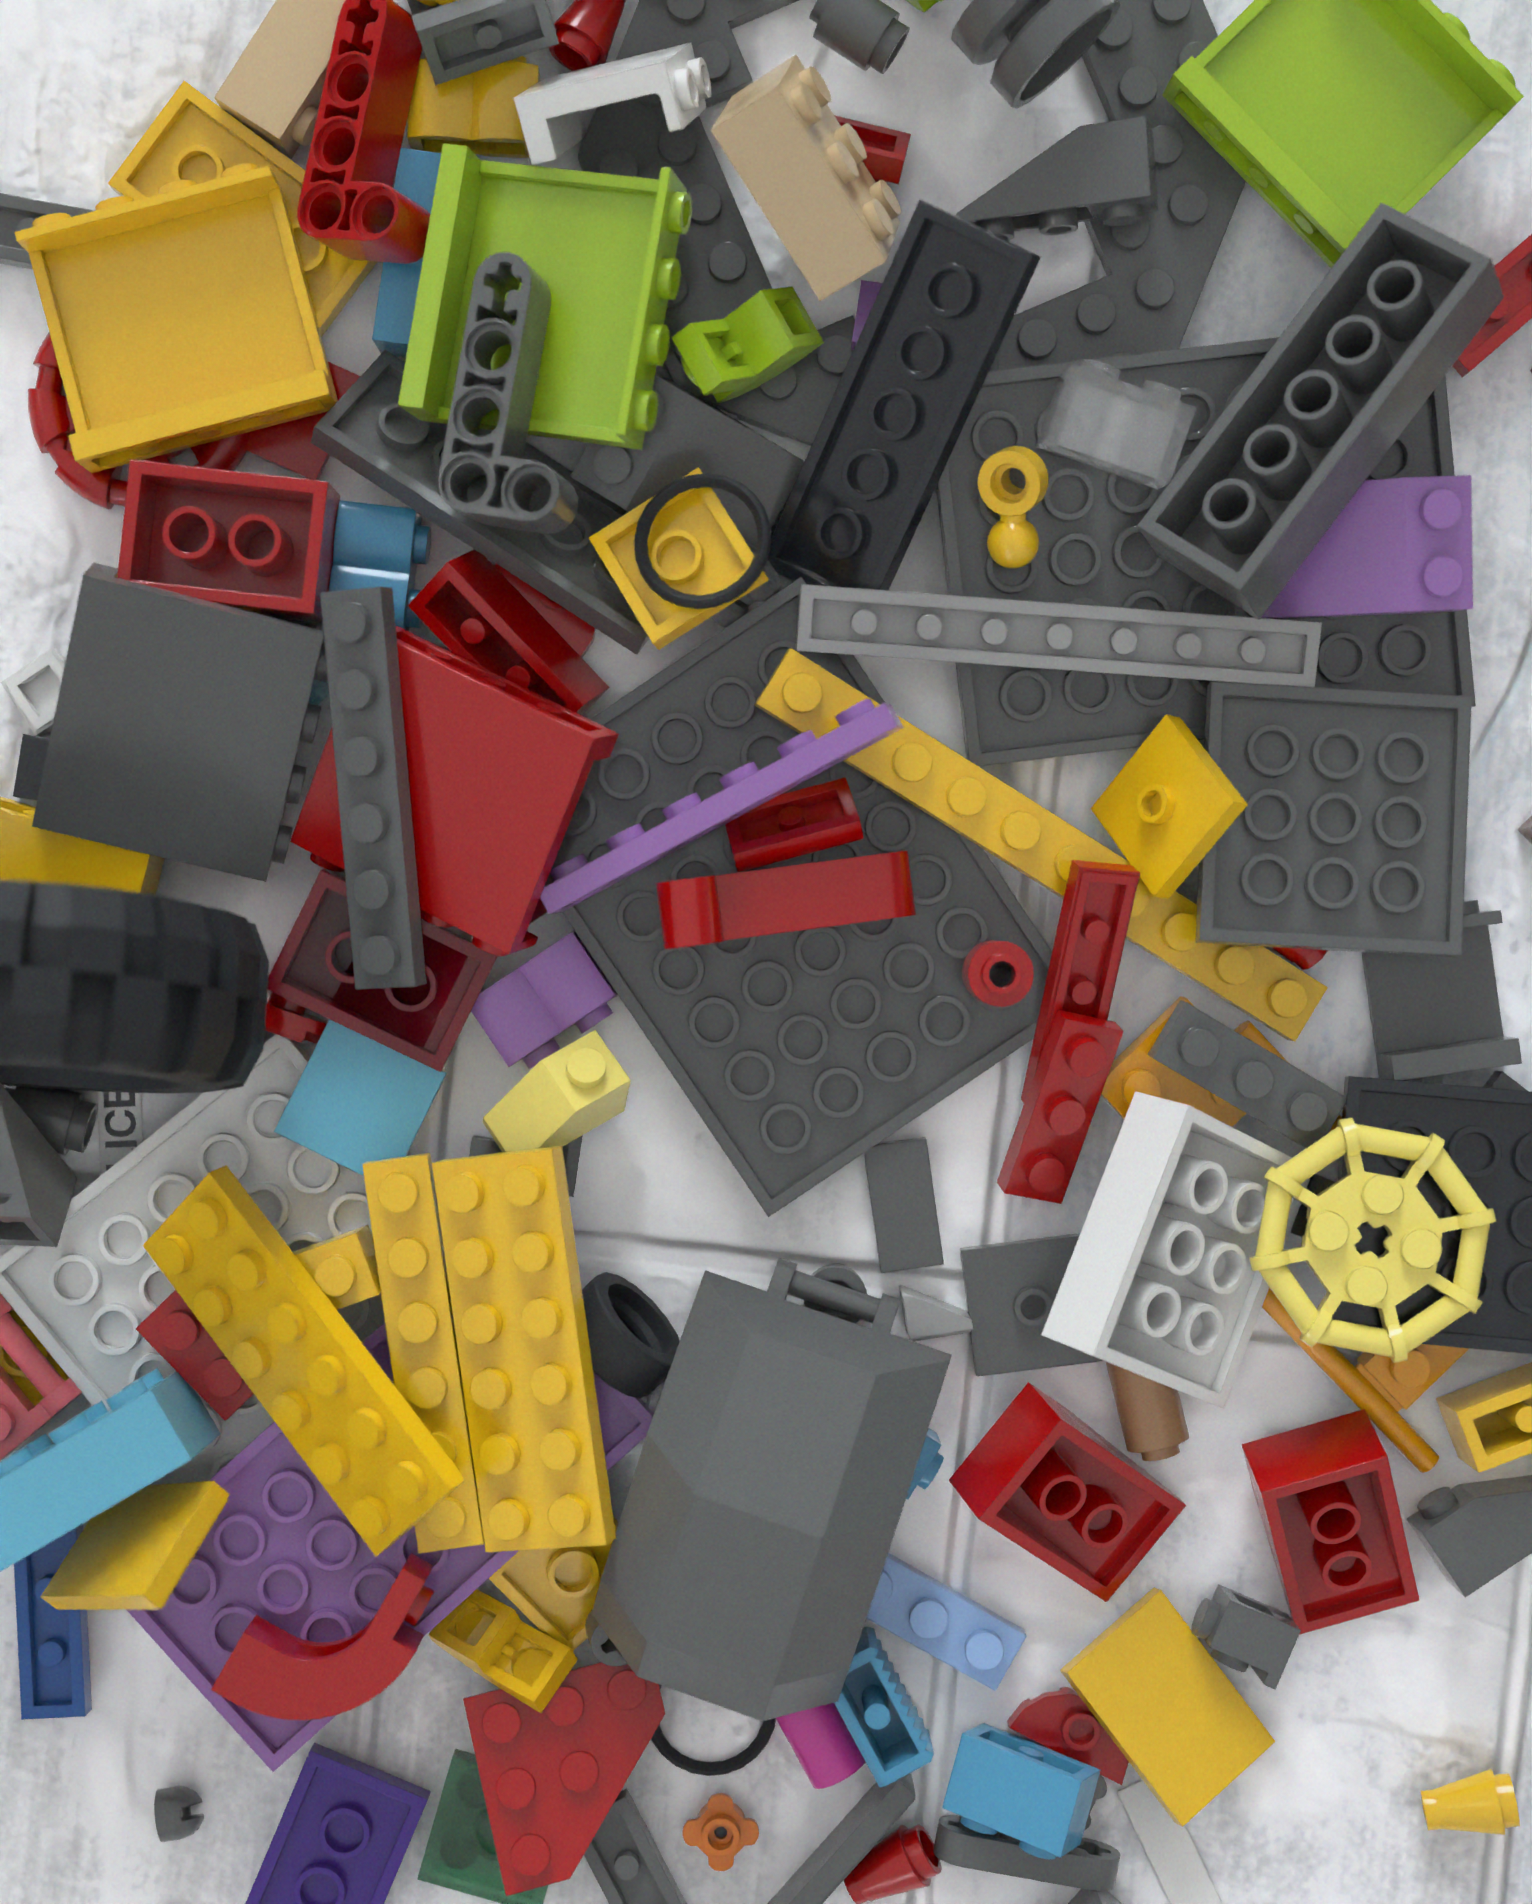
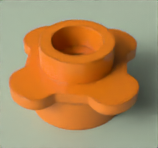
(720, 1812)

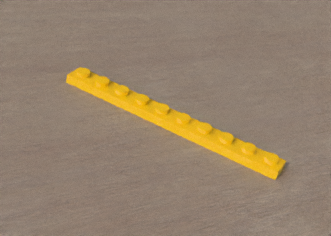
(1039, 845)

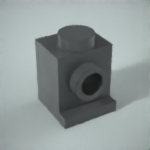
(1246, 1634)

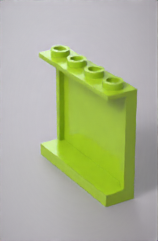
(1342, 107)
(610, 271)

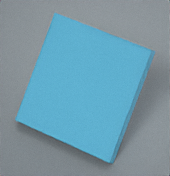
(358, 1100)

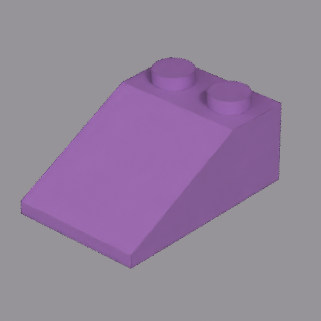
(1389, 553)

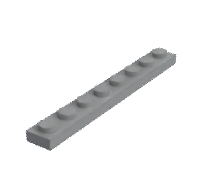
(1057, 636)

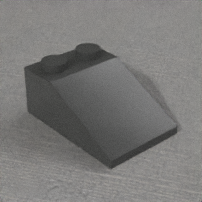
(692, 436)

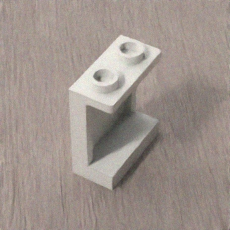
(553, 106)

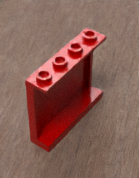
(488, 793)

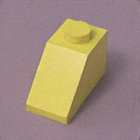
(560, 1098)

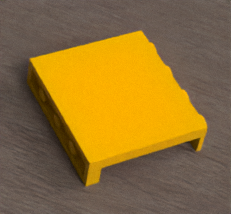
(179, 317)

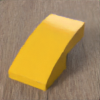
(505, 1649)

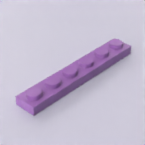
(743, 791)

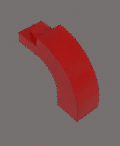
(318, 1680)

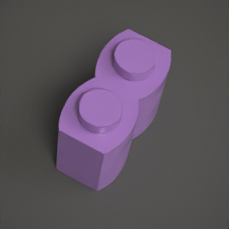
(543, 1000)

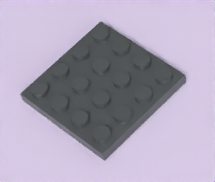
(1345, 822)

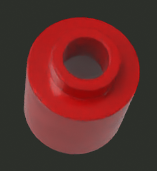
(978, 965)

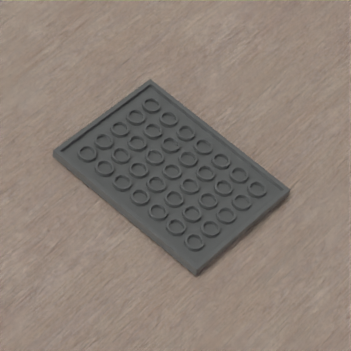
(1100, 558)
(809, 1036)

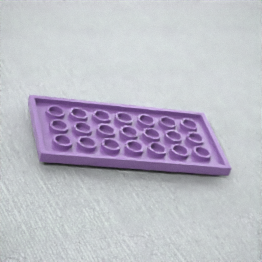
(305, 1568)

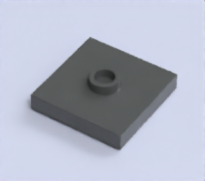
(1010, 1300)

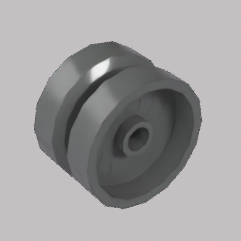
(1030, 40)

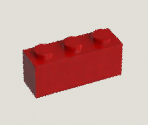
(498, 629)

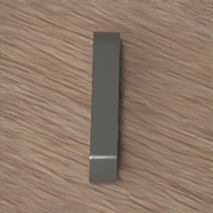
(1088, 1866)

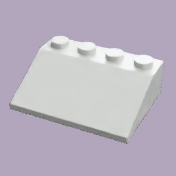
(1167, 1251)

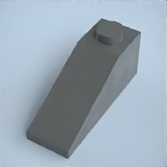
(1476, 1529)

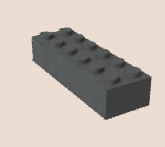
(1322, 408)

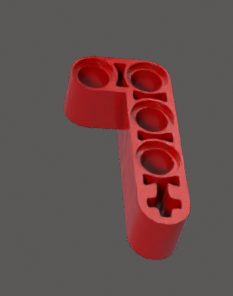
(359, 138)
(785, 899)

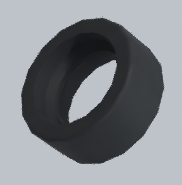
(627, 1335)

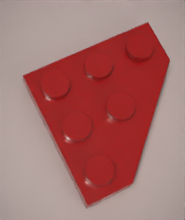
(560, 1769)

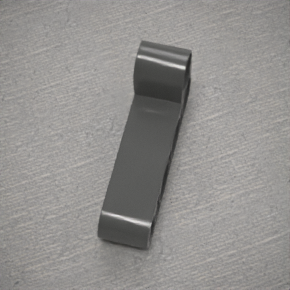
(509, 391)

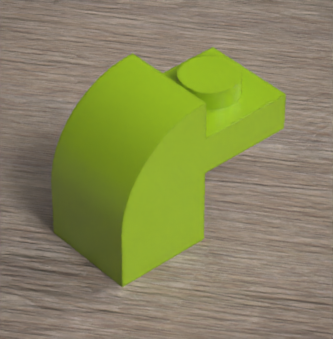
(748, 344)

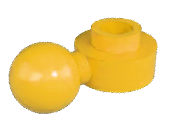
(1012, 539)

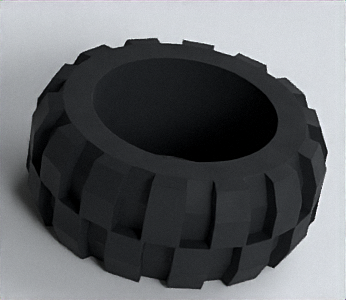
(126, 991)

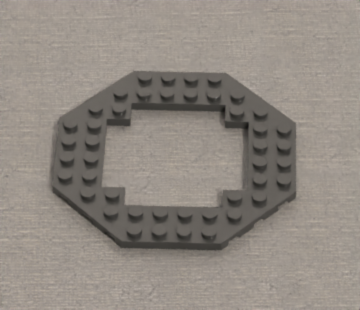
(1150, 266)

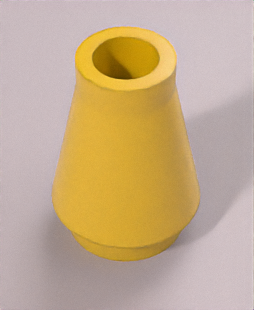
(1472, 1804)

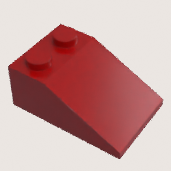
(1065, 1493)
(1332, 1520)

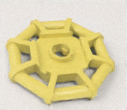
(1411, 1242)

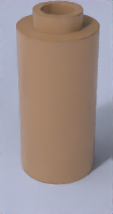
(1148, 1414)

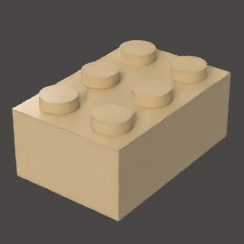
(809, 176)

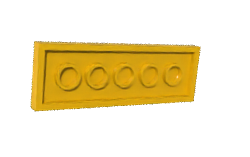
(524, 1350)
(302, 1361)

